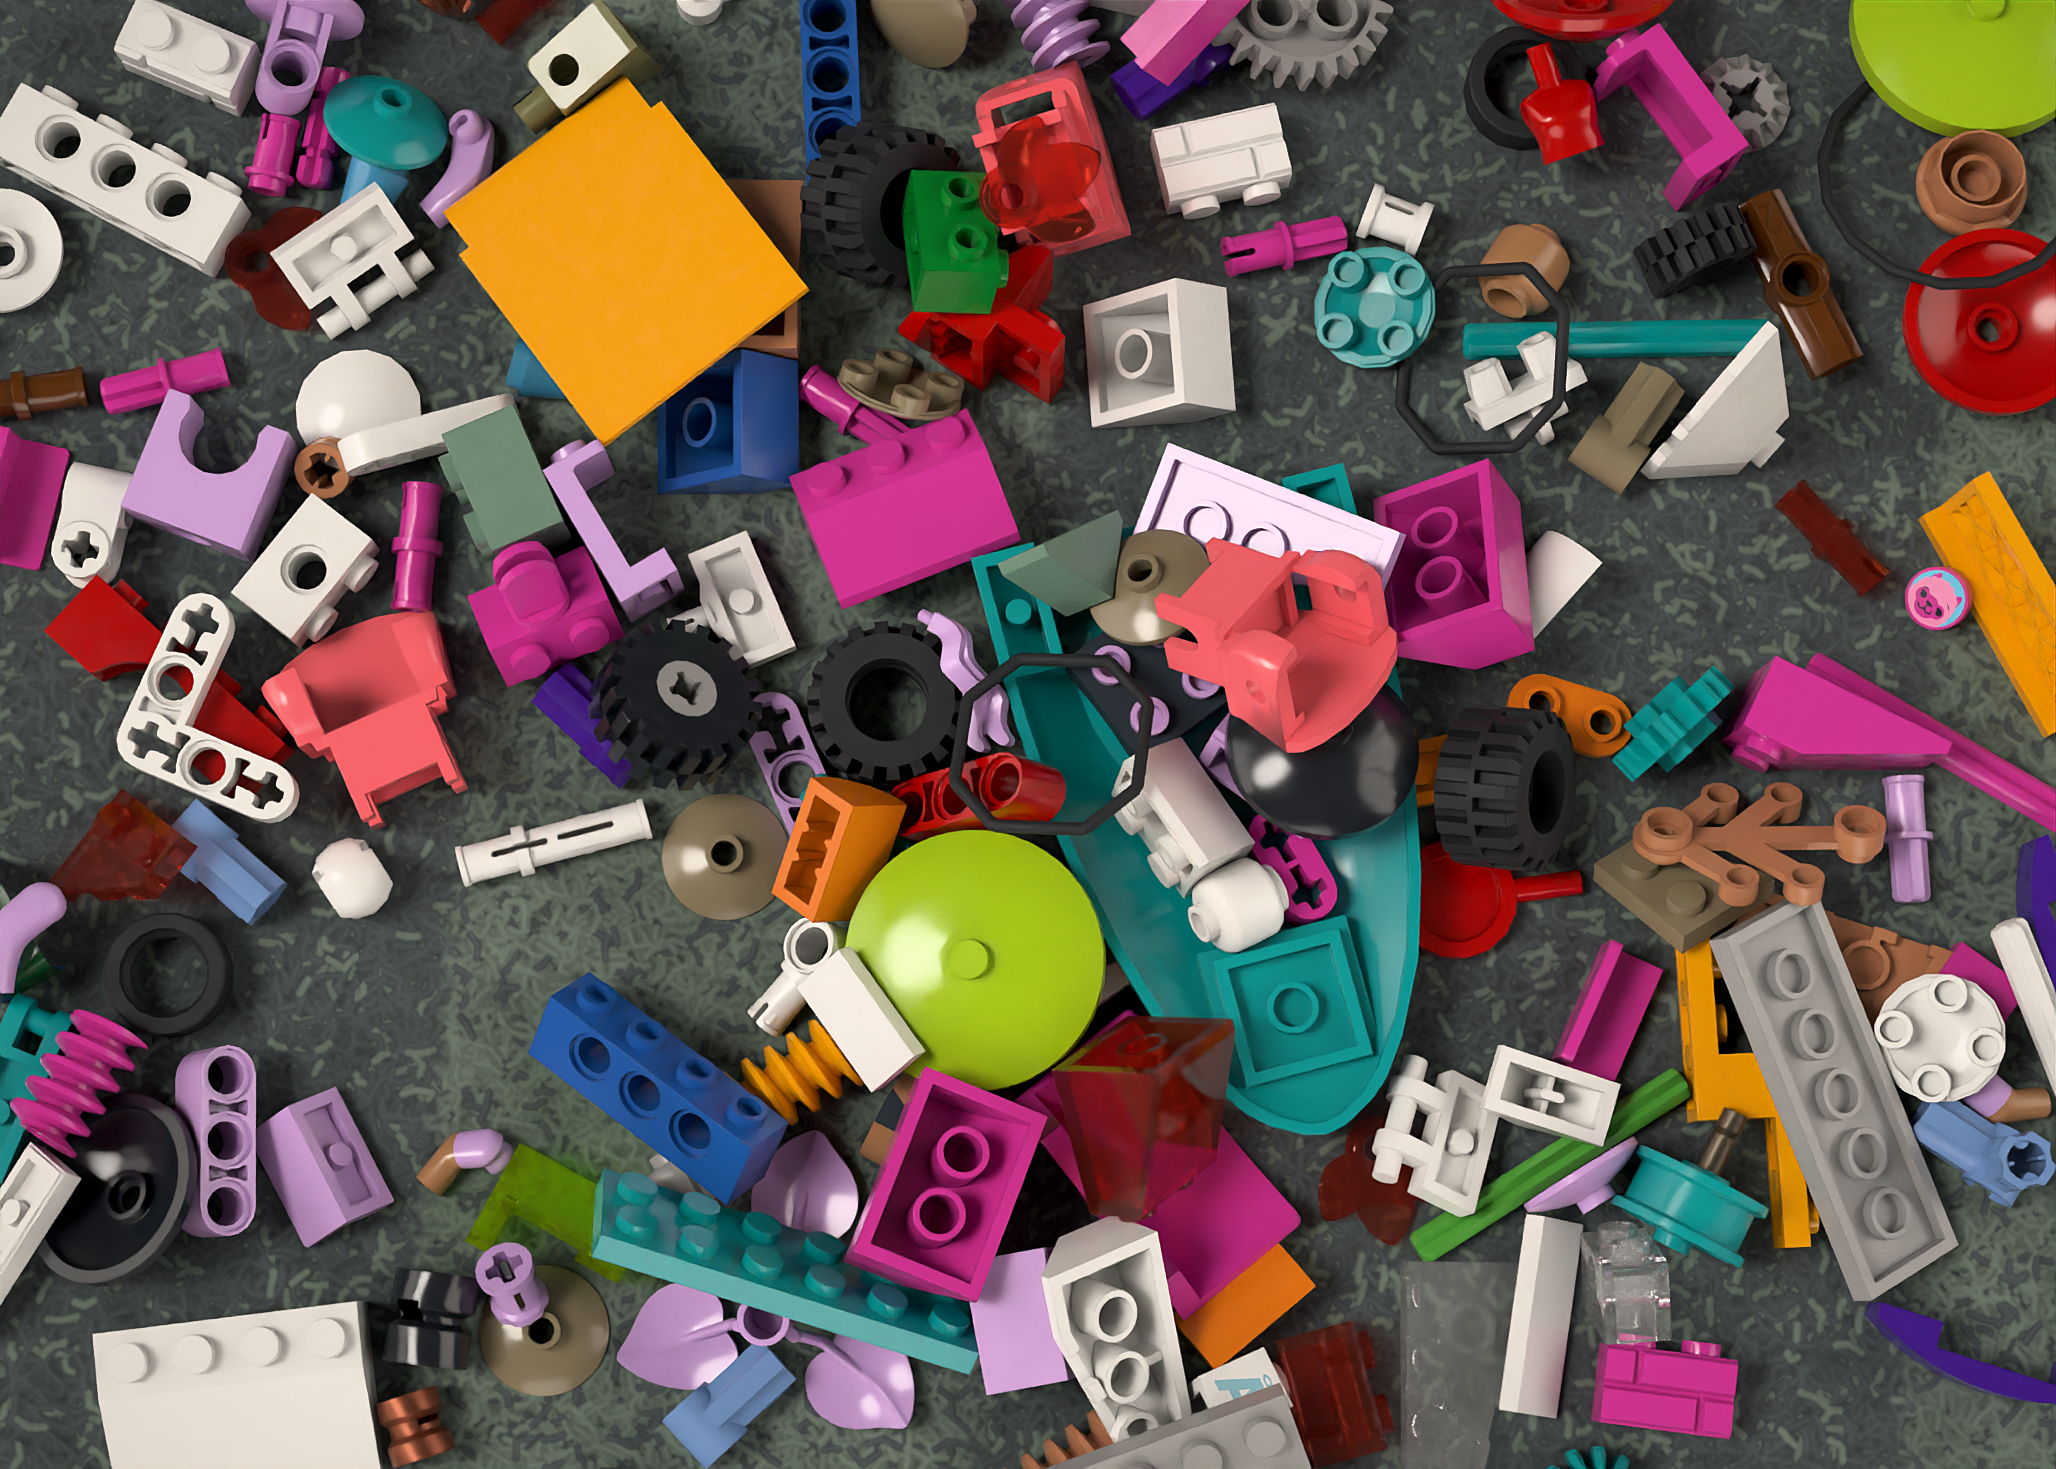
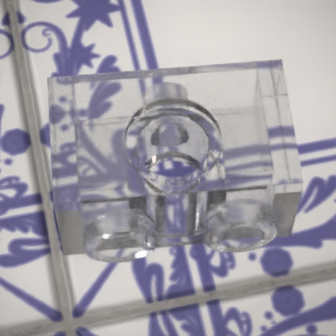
(1625, 1284)

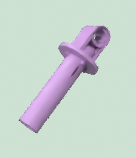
(298, 44)

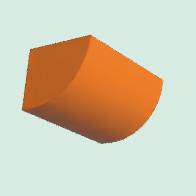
(837, 847)
(1245, 1307)

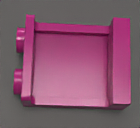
(1678, 105)

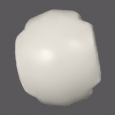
(352, 878)

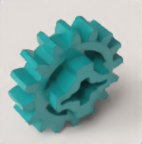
(1673, 723)

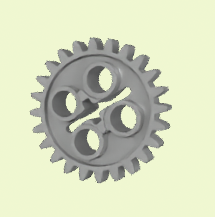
(1302, 41)

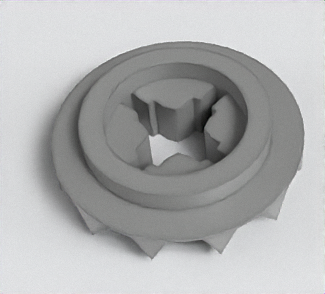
(1769, 97)

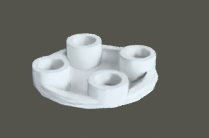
(354, 395)
(1940, 1037)

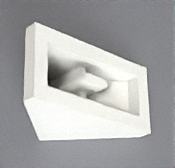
(1549, 1097)

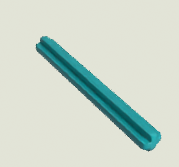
(1617, 338)

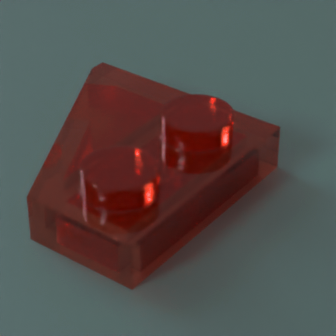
(124, 854)

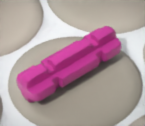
(316, 167)

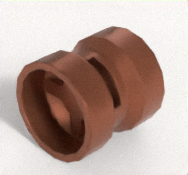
(415, 1426)

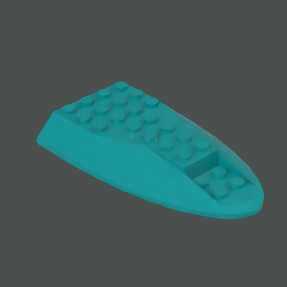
(1309, 1005)

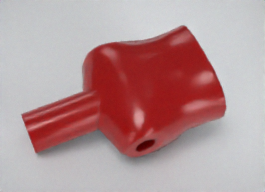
(1559, 110)

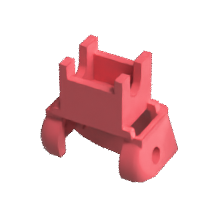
(1070, 121)
(1283, 667)
(373, 707)

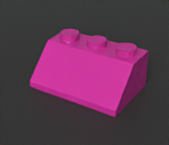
(904, 508)
(1460, 571)
(946, 1187)

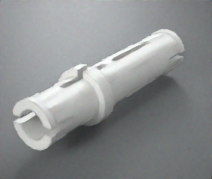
(553, 842)

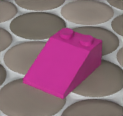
(1811, 724)

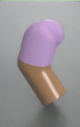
(2003, 1104)
(465, 1151)

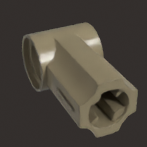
(1620, 439)

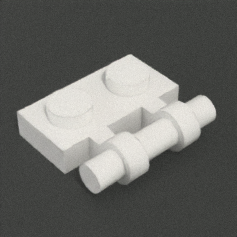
(343, 247)
(1454, 1141)

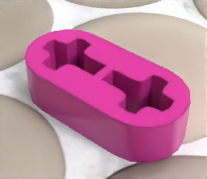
(1307, 865)

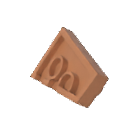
(1875, 957)

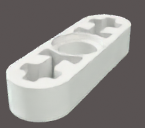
(412, 437)

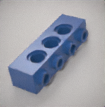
(658, 1087)

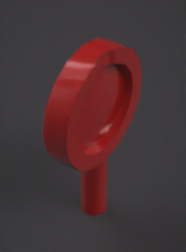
(1473, 906)

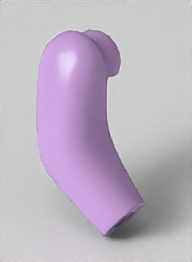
(468, 166)
(22, 921)

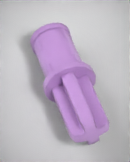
(1907, 838)

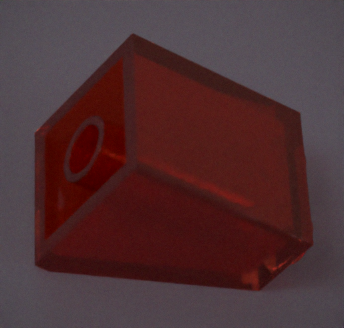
(1145, 1109)

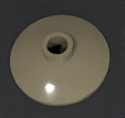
(1174, 567)
(728, 890)
(570, 1355)

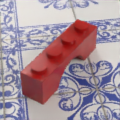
(112, 637)

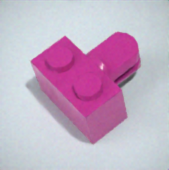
(543, 610)

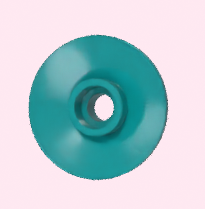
(385, 122)

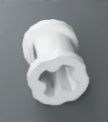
(1394, 220)

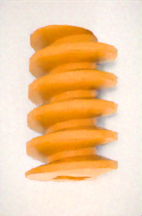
(799, 1073)

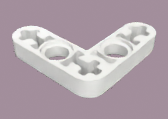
(178, 716)

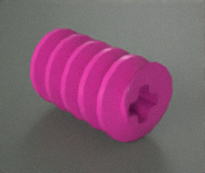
(75, 1079)

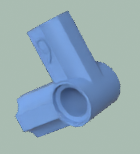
(1983, 1151)

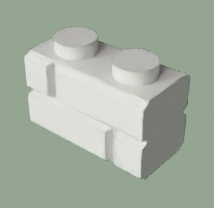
(189, 55)
(1221, 161)

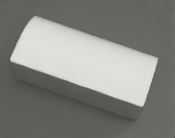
(1554, 573)

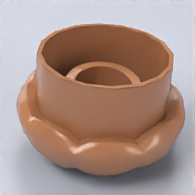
(1972, 182)

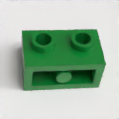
(951, 244)

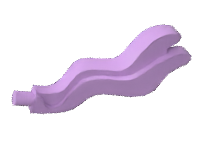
(960, 666)

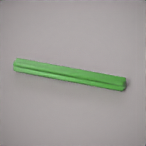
(1549, 1167)

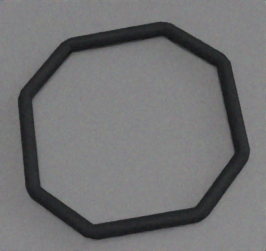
(1560, 365)
(1052, 827)

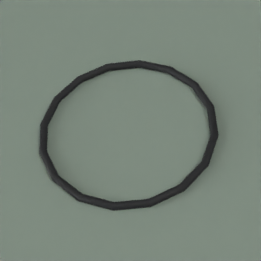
(1877, 258)

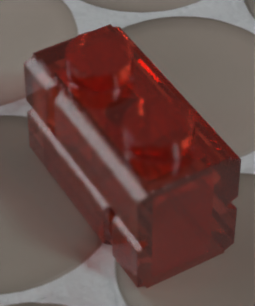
(1333, 1393)

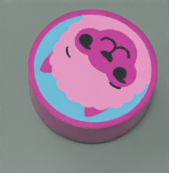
(1938, 597)

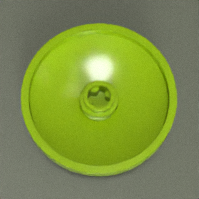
(1960, 61)
(983, 954)

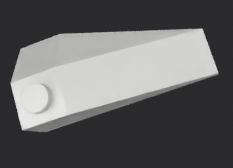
(1732, 419)
(1117, 1325)

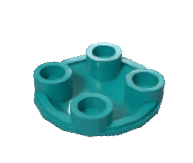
(1374, 307)

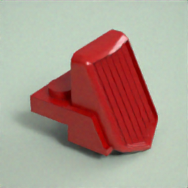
(1009, 340)

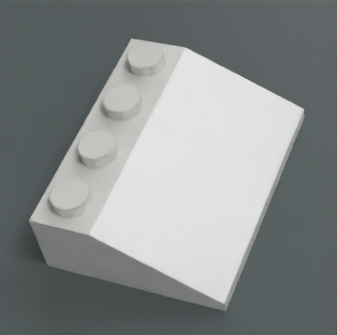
(242, 1392)

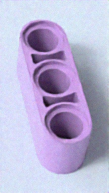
(234, 1115)

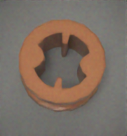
(308, 478)

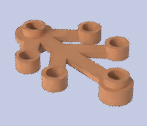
(1678, 835)

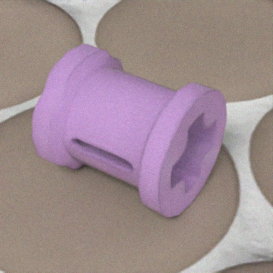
(522, 1281)

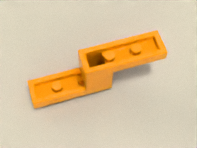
(1739, 1085)

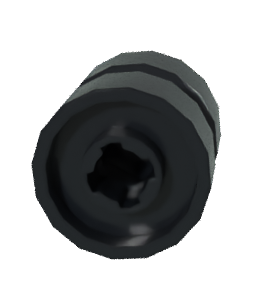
(431, 1319)

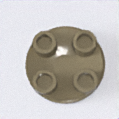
(924, 30)
(898, 389)

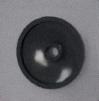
(1337, 786)
(131, 1194)

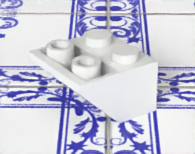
(1181, 817)

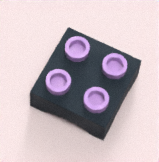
(1178, 698)

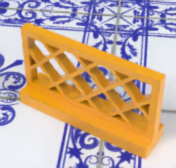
(2009, 588)

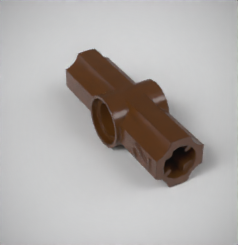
(1811, 321)

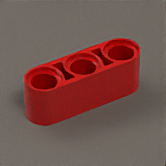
(1003, 782)

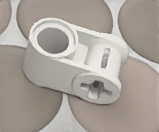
(93, 517)

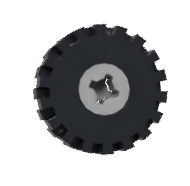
(679, 734)

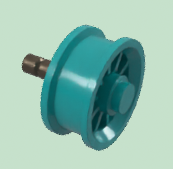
(1691, 1200)

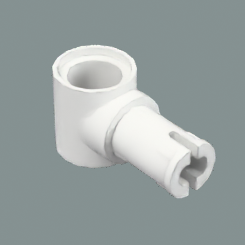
(803, 955)

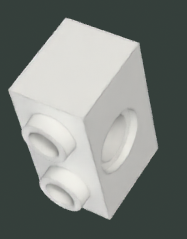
(310, 535)

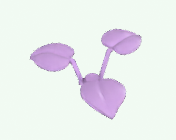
(686, 1341)

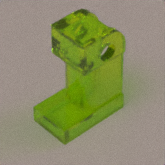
(547, 1198)

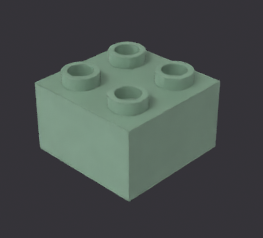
(504, 481)

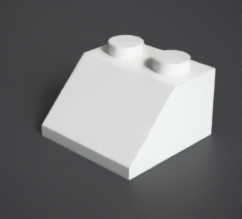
(1159, 355)

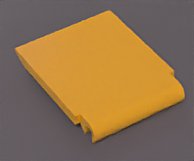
(621, 257)

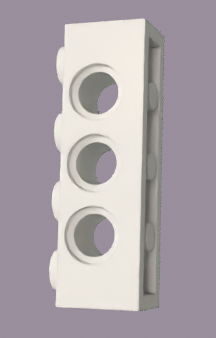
(197, 237)

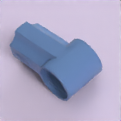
(227, 865)
(720, 1411)

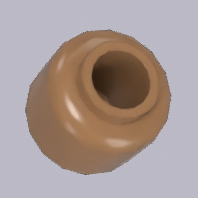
(1515, 294)

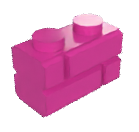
(1666, 1388)

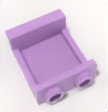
(637, 587)

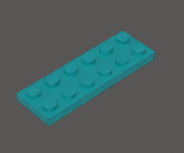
(773, 1269)

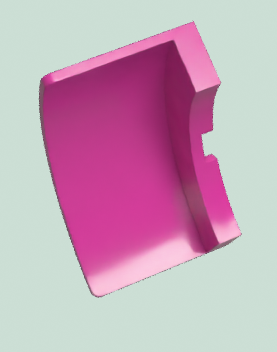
(1203, 1231)

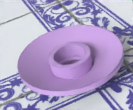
(1587, 1185)

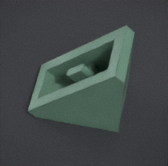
(1071, 568)

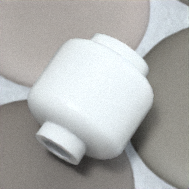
(1238, 905)

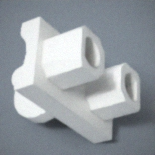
(1498, 400)

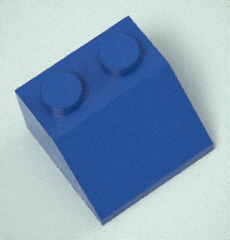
(731, 428)

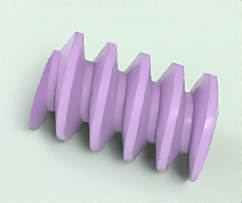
(1055, 32)

